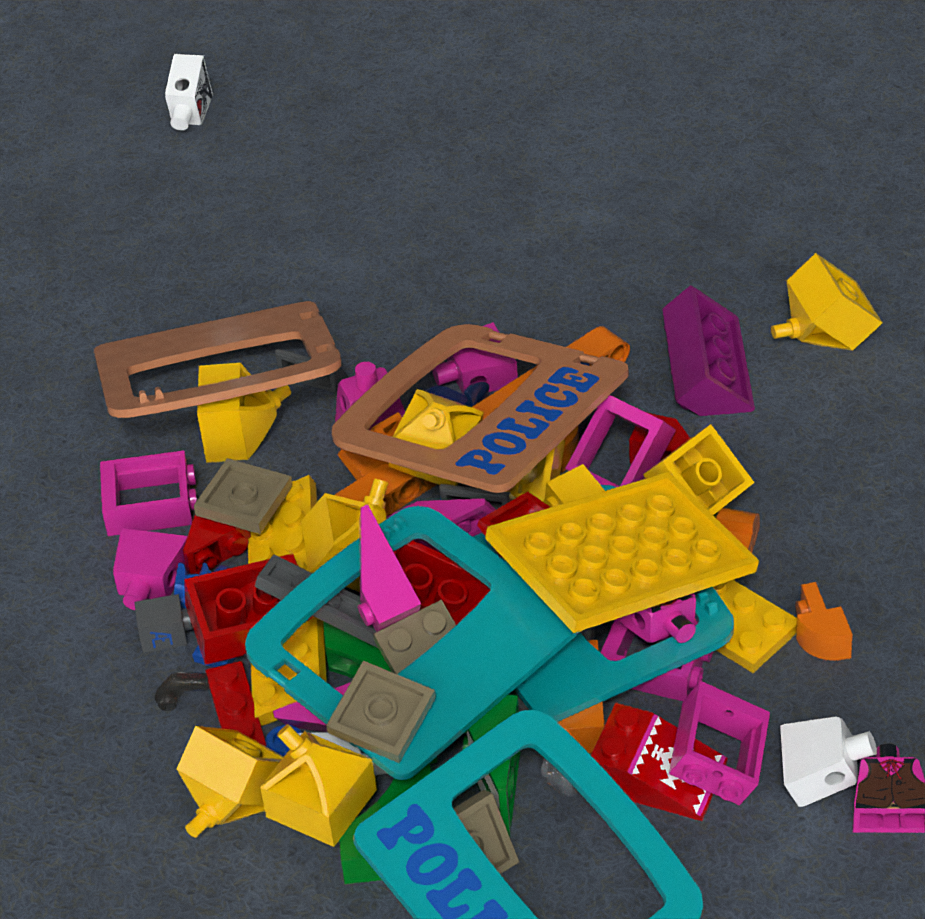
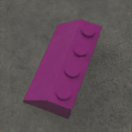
(706, 356)

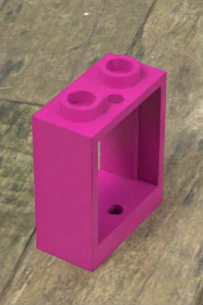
(649, 453)
(147, 472)
(672, 684)
(745, 723)

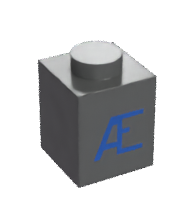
(162, 623)

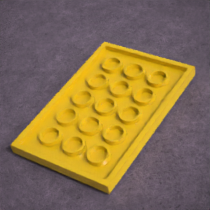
(621, 551)

